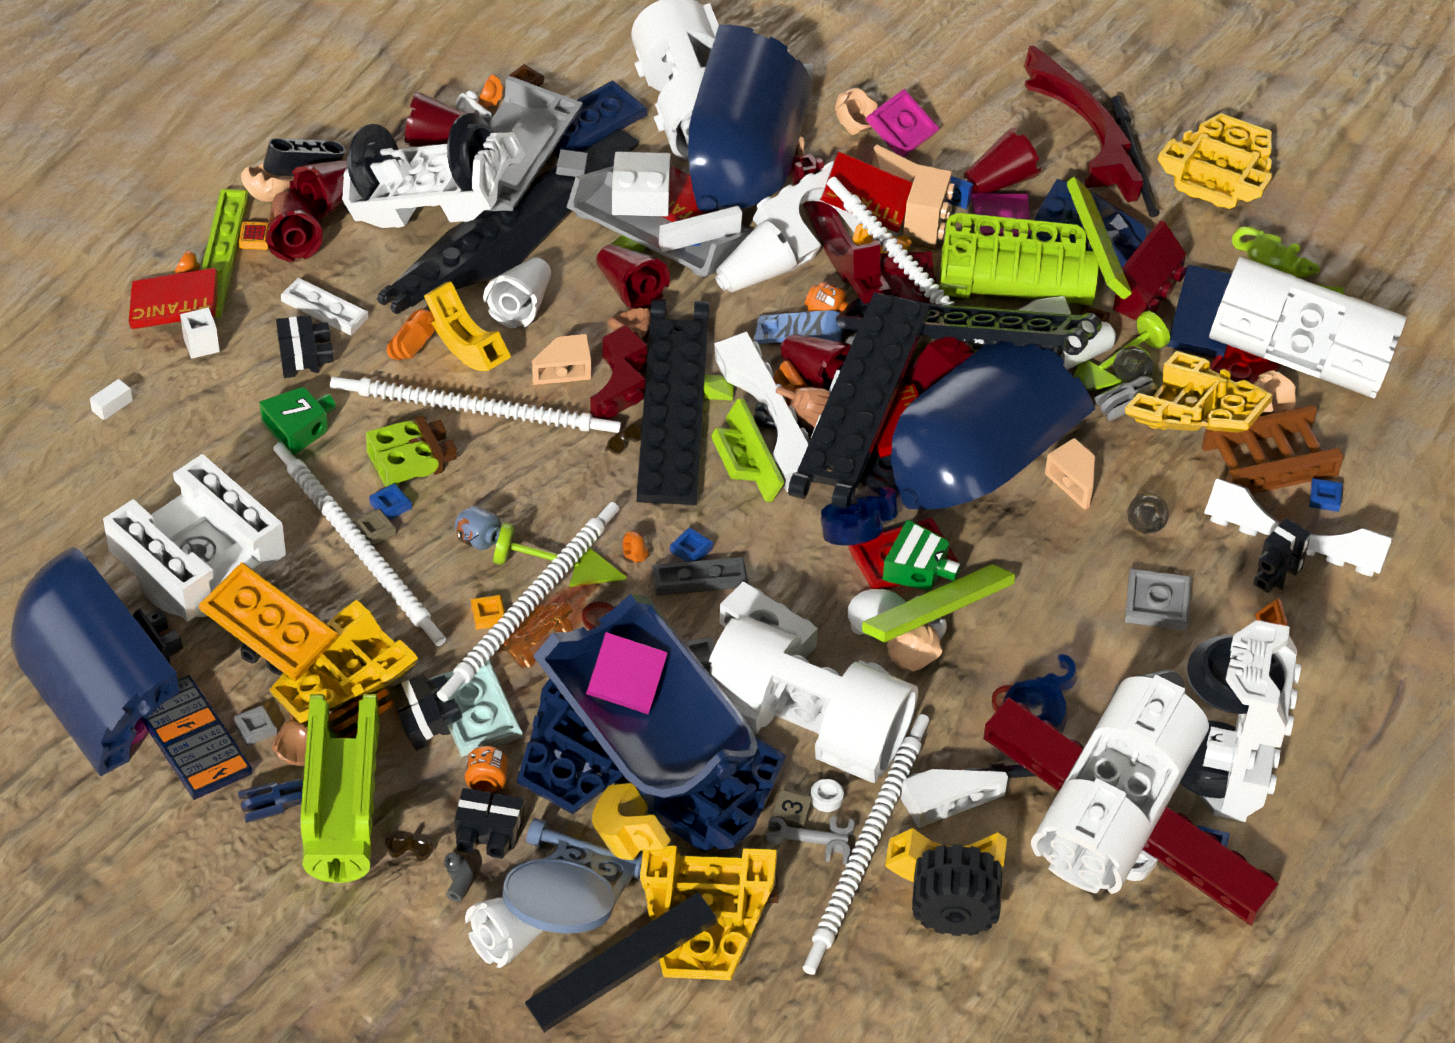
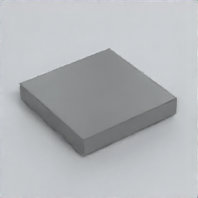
(1158, 599)

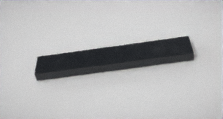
(621, 962)

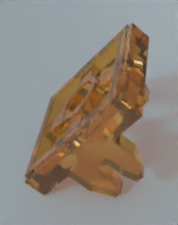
(534, 628)

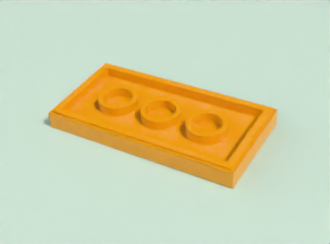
(268, 621)

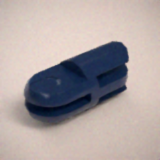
(270, 799)

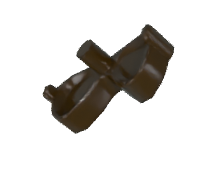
(616, 443)
(399, 846)

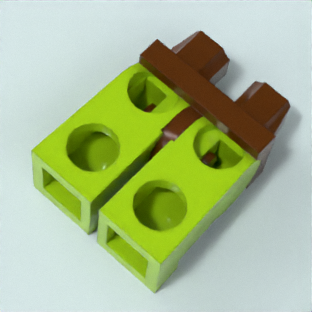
(409, 450)

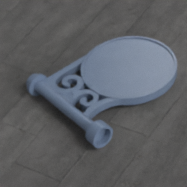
(561, 889)

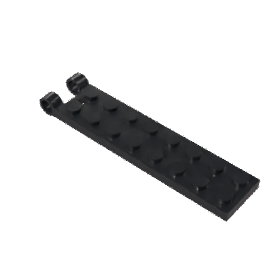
(993, 325)
(861, 398)
(673, 407)

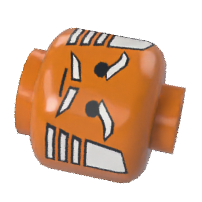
(826, 297)
(486, 769)

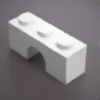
(758, 606)

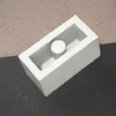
(111, 399)

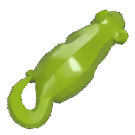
(1270, 252)

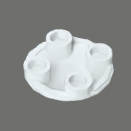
(869, 604)

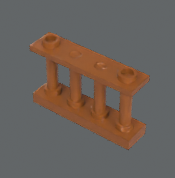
(1280, 473)

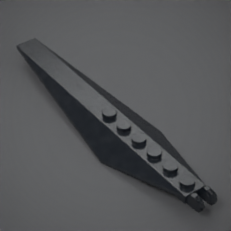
(499, 239)

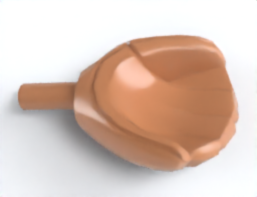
(636, 319)
(807, 403)
(291, 742)

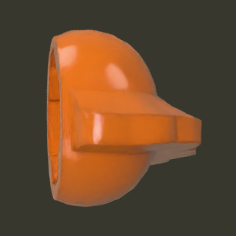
(491, 92)
(187, 263)
(634, 547)

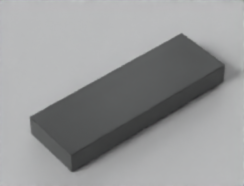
(698, 576)

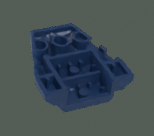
(1123, 230)
(563, 756)
(725, 811)

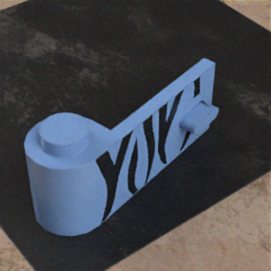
(813, 324)

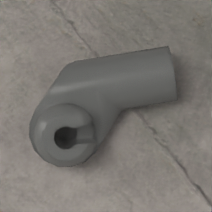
(460, 874)

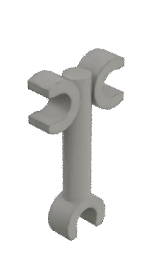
(835, 839)

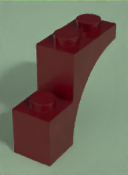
(625, 356)

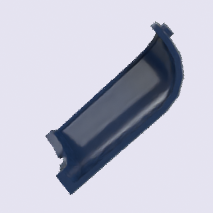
(745, 119)
(984, 424)
(89, 658)
(692, 728)

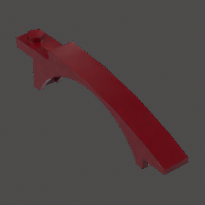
(1112, 163)
(853, 263)

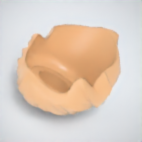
(852, 110)
(263, 184)
(1282, 390)
(915, 648)

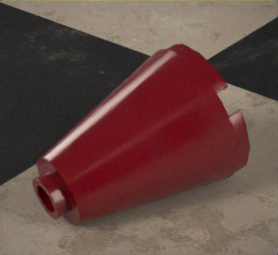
(429, 121)
(1004, 164)
(320, 186)
(292, 228)
(633, 275)
(815, 358)

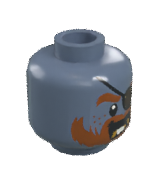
(478, 527)

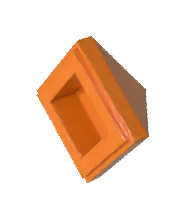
(1272, 613)

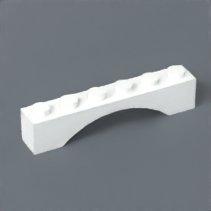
(743, 367)
(1237, 505)

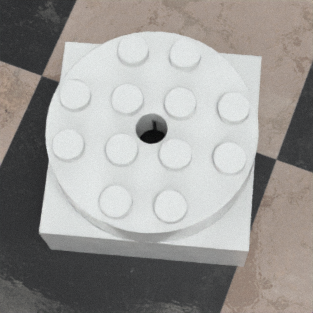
(194, 538)

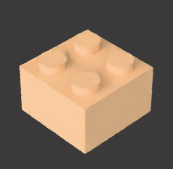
(928, 206)

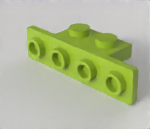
(746, 451)

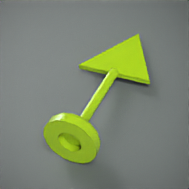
(1151, 330)
(588, 570)

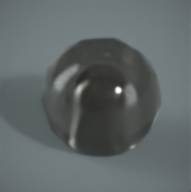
(1132, 363)
(1147, 511)

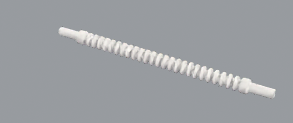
(853, 204)
(367, 387)
(527, 602)
(418, 614)
(861, 855)

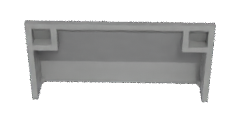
(539, 123)
(593, 200)

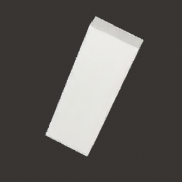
(700, 229)
(324, 306)

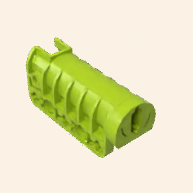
(1016, 264)
(339, 794)

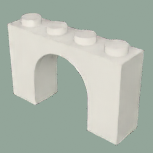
(785, 215)

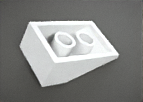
(641, 184)

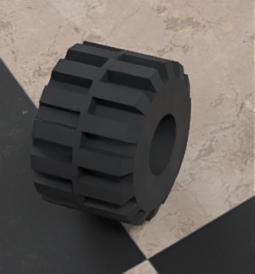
(957, 890)

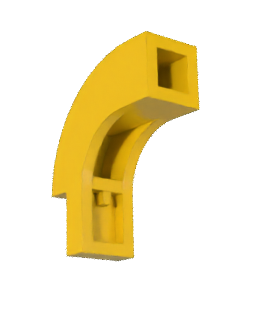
(461, 334)
(622, 825)
(908, 846)

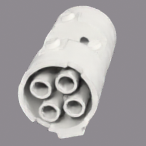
(673, 51)
(1307, 327)
(856, 715)
(1121, 784)

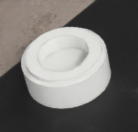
(827, 795)

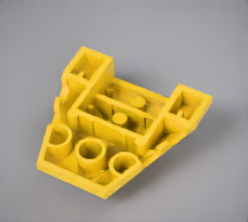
(1220, 161)
(1199, 398)
(352, 666)
(732, 889)

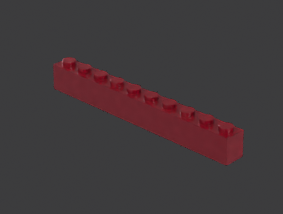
(1174, 841)

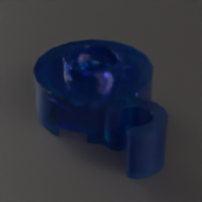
(861, 521)
(1047, 693)

